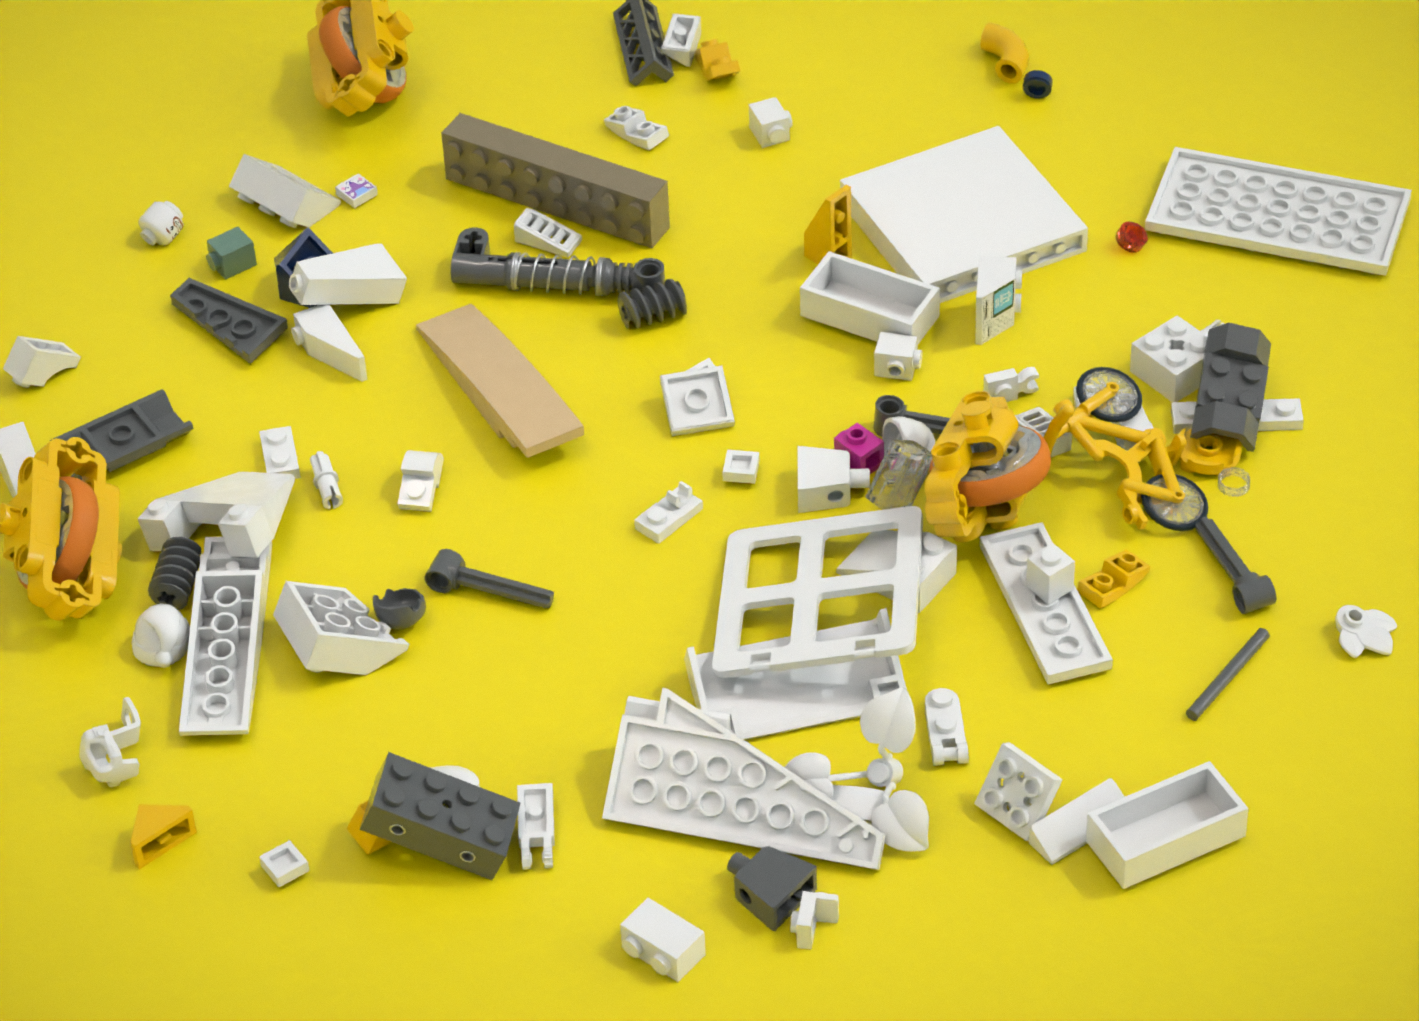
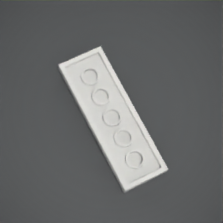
(1056, 633)

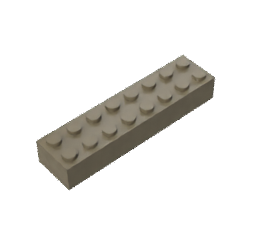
(556, 180)

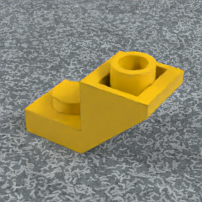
(716, 60)

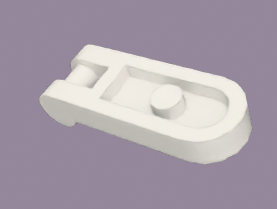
(945, 727)

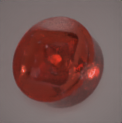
(1131, 237)

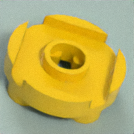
(1195, 458)

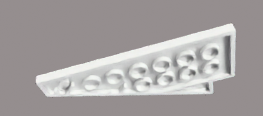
(712, 784)

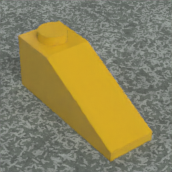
(830, 227)

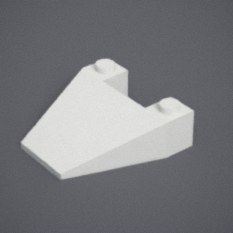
(242, 505)

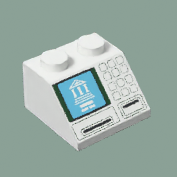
(996, 296)

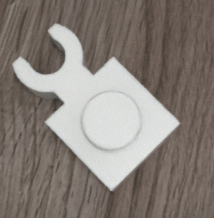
(1009, 383)

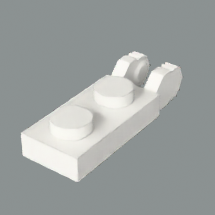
(536, 822)

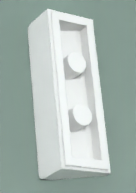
(1066, 827)

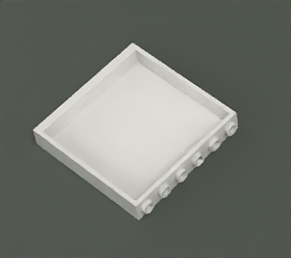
(960, 203)

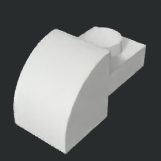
(419, 480)

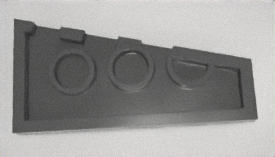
(232, 321)

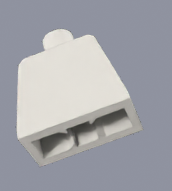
(826, 478)

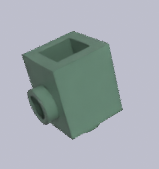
(231, 253)

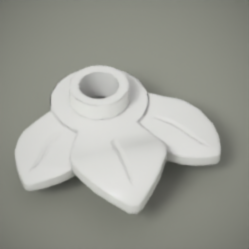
(1364, 630)

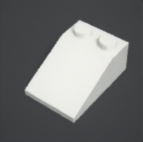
(879, 553)

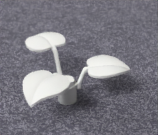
(891, 724)

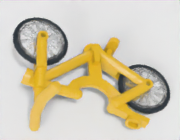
(1116, 398)

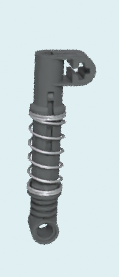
(475, 265)

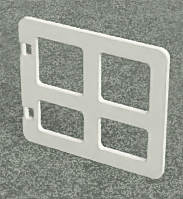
(811, 589)

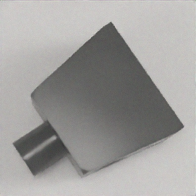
(771, 884)

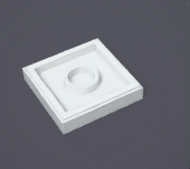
(697, 400)

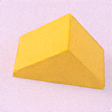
(159, 830)

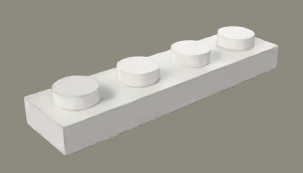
(1275, 415)

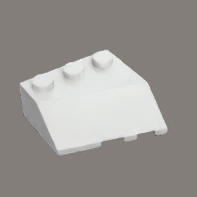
(334, 630)

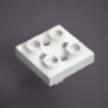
(1035, 787)

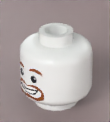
(161, 223)

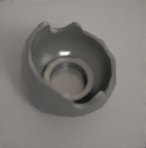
(400, 608)

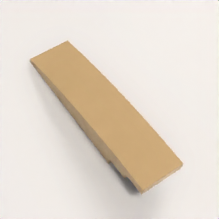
(500, 381)

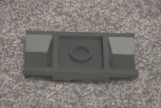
(1232, 384)
(132, 430)

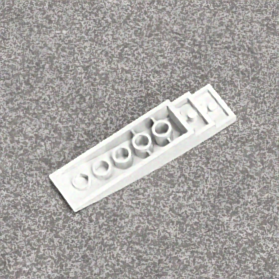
(224, 641)

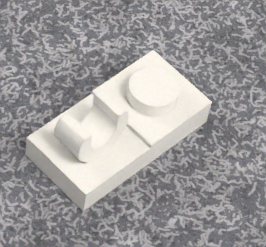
(669, 513)

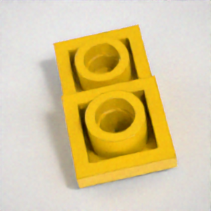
(1115, 579)

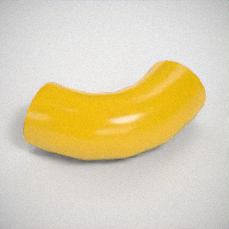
(1009, 48)

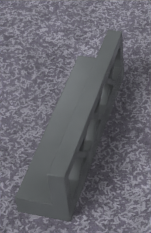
(646, 33)

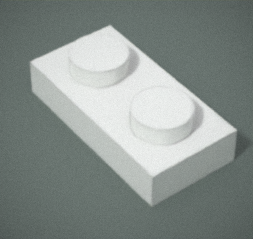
(279, 451)

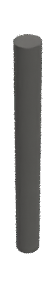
(1227, 674)

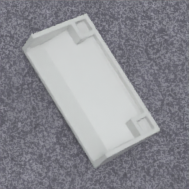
(799, 697)

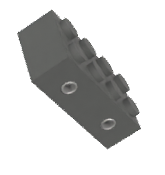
(440, 816)

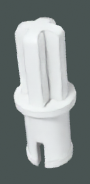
(326, 480)

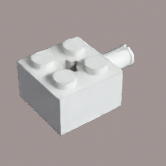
(1171, 357)

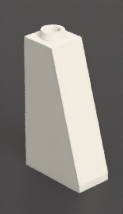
(349, 277)

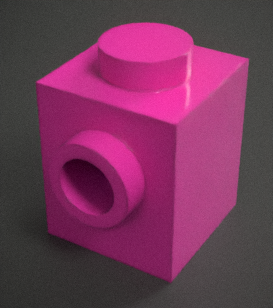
(864, 447)

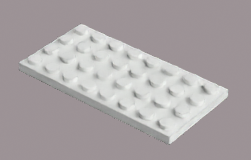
(1279, 210)

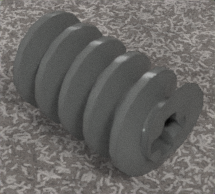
(651, 302)
(175, 572)

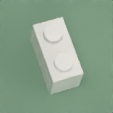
(662, 940)

